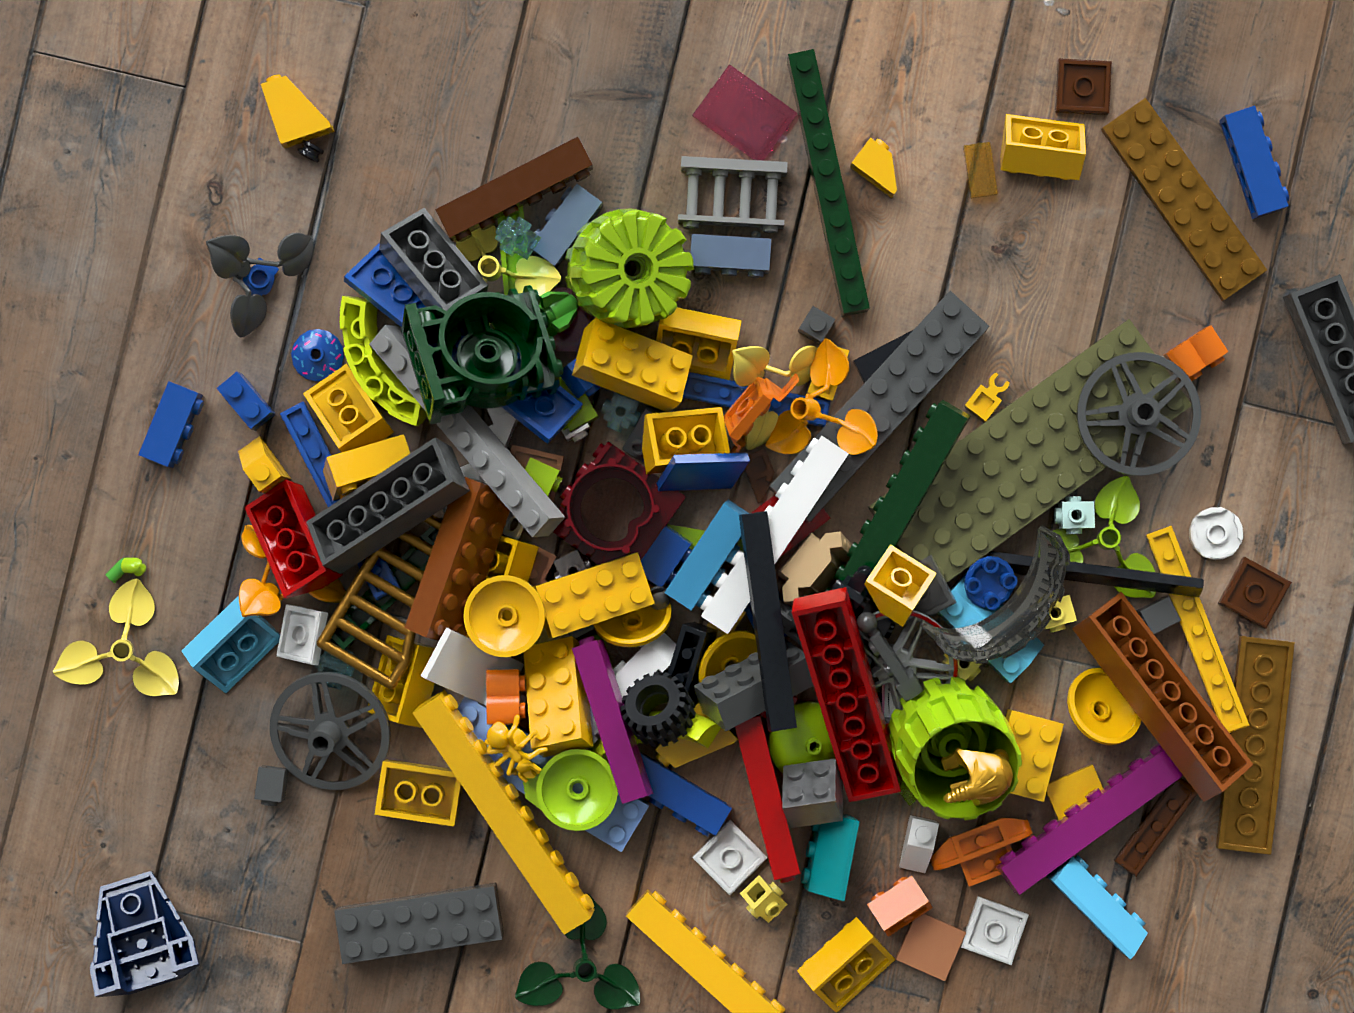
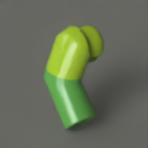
(126, 565)

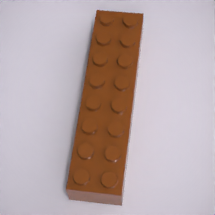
(1163, 697)

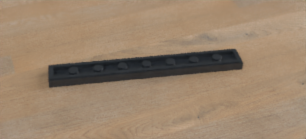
(1115, 576)
(767, 621)

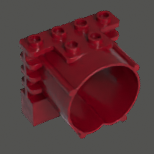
(642, 531)

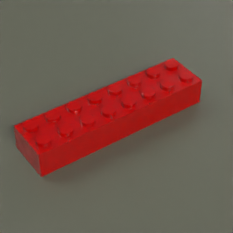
(846, 694)

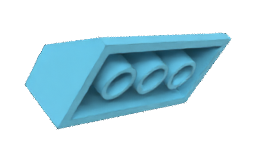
(967, 613)
(1099, 906)

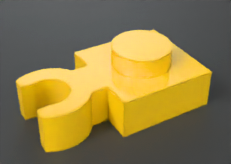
(984, 400)

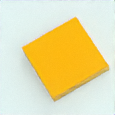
(1072, 789)

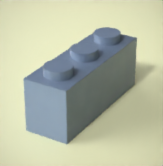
(563, 223)
(731, 255)

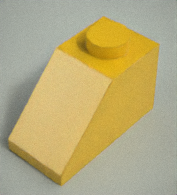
(876, 166)

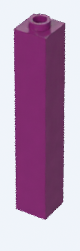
(615, 734)

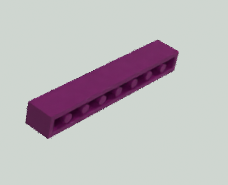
(1089, 820)

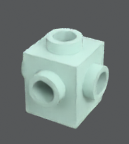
(1084, 515)

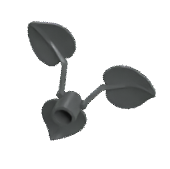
(230, 259)

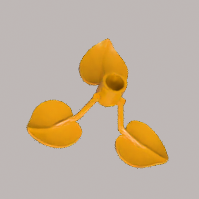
(857, 431)
(263, 597)

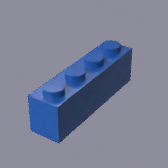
(1254, 162)
(685, 798)

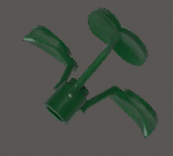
(614, 990)

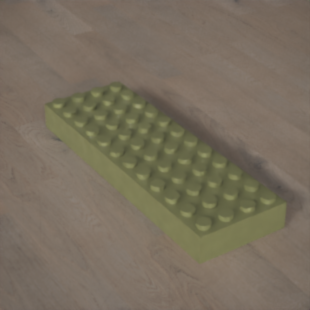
(1029, 456)

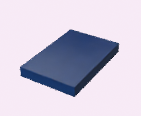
(702, 471)

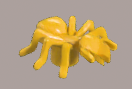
(510, 745)

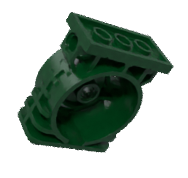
(474, 379)

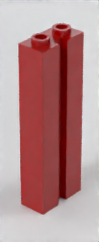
(767, 800)

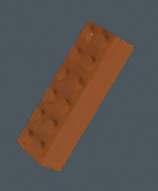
(458, 561)

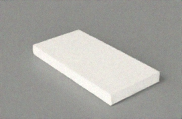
(463, 666)

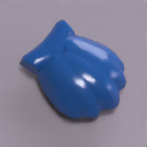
(260, 279)

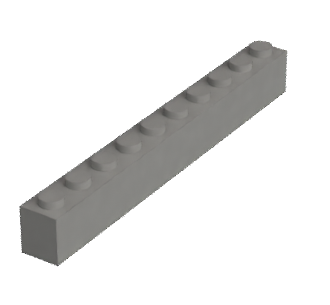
(478, 446)

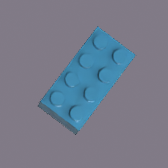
(707, 558)

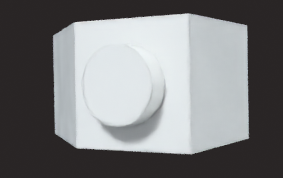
(918, 844)

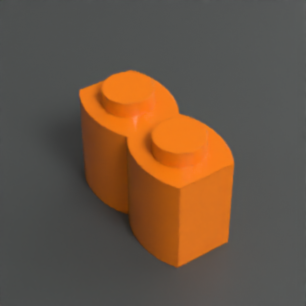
(1198, 352)
(503, 696)

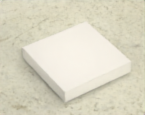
(300, 634)
(730, 857)
(994, 930)

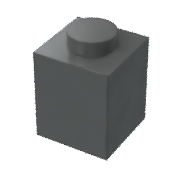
(816, 325)
(1159, 614)
(271, 785)

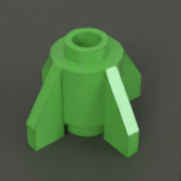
(559, 310)

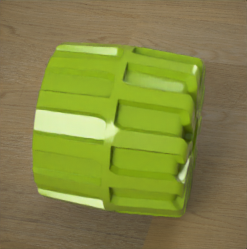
(600, 260)
(937, 725)

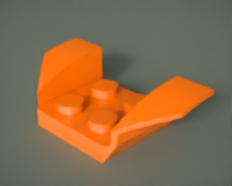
(750, 405)

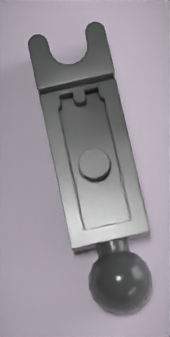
(905, 680)

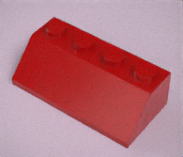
(283, 532)

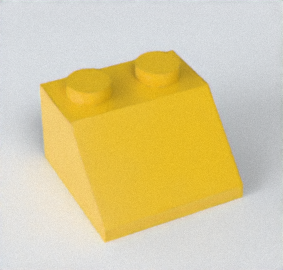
(898, 584)

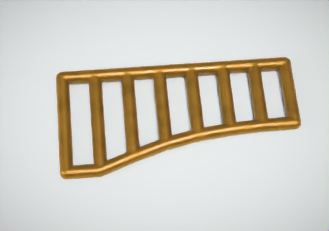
(364, 574)

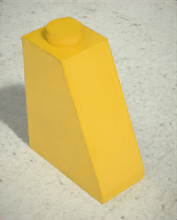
(293, 113)
(262, 465)
(686, 750)

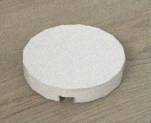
(1216, 533)

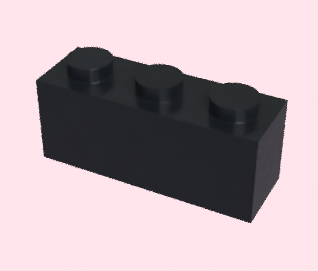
(689, 650)

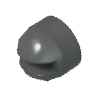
(660, 598)

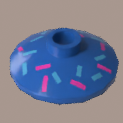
(329, 361)

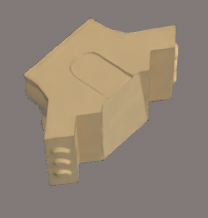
(813, 565)

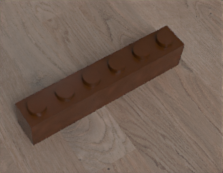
(514, 189)

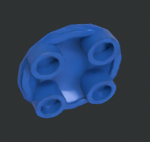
(990, 582)

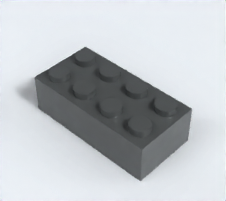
(430, 261)
(738, 692)

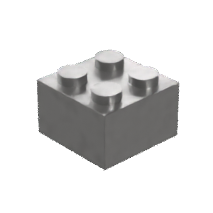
(812, 793)

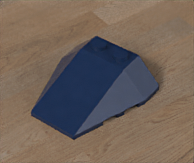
(139, 938)

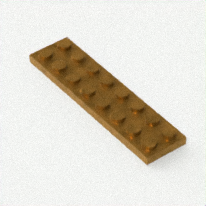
(1183, 199)
(1263, 690)

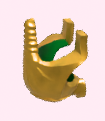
(988, 774)

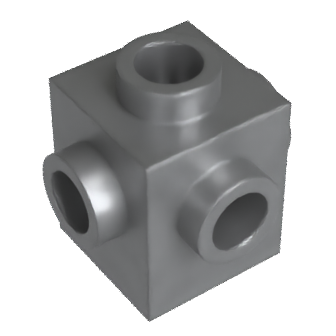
(570, 561)

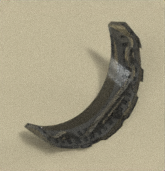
(1020, 617)

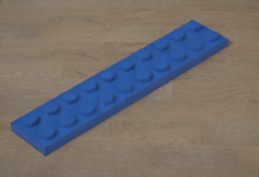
(388, 291)

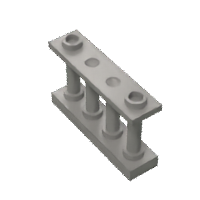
(720, 169)

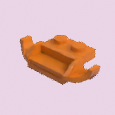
(981, 848)

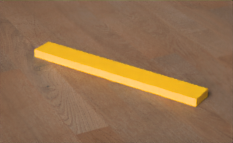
(1199, 634)

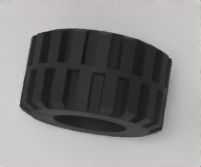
(645, 697)

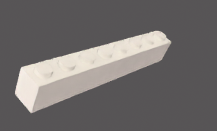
(784, 521)

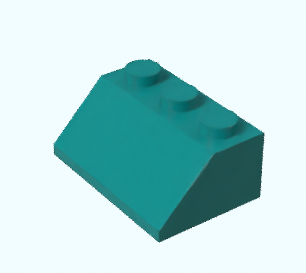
(830, 857)

